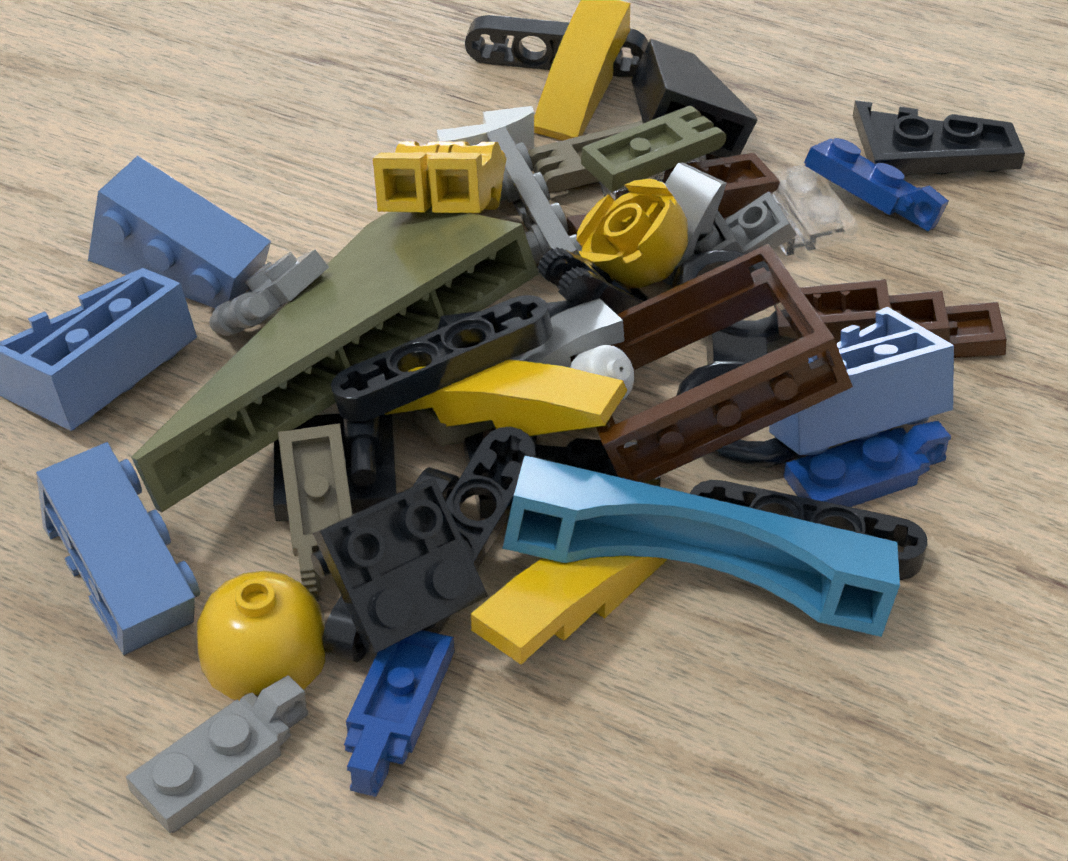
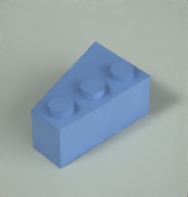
(169, 229)
(97, 351)

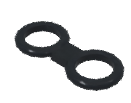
(728, 351)

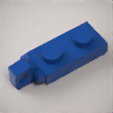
(876, 183)
(870, 466)
(394, 706)

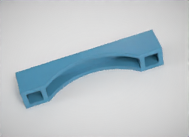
(818, 568)

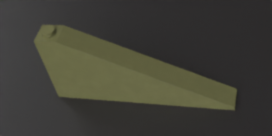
(372, 298)

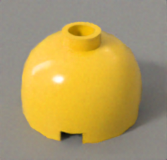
(636, 235)
(260, 632)

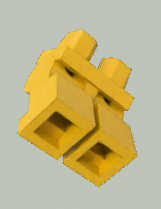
(439, 175)

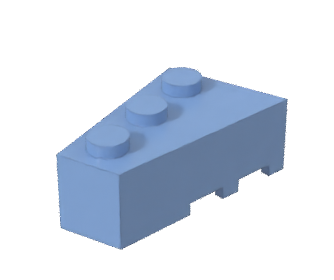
(896, 377)
(117, 547)

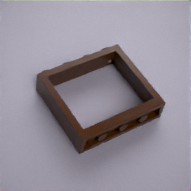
(737, 400)

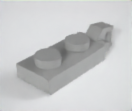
(218, 754)

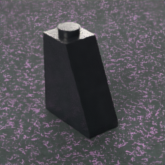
(678, 79)

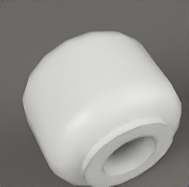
(608, 362)

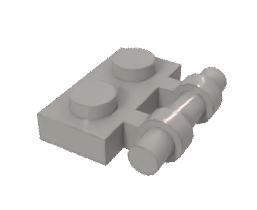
(268, 290)

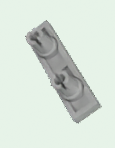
(531, 198)

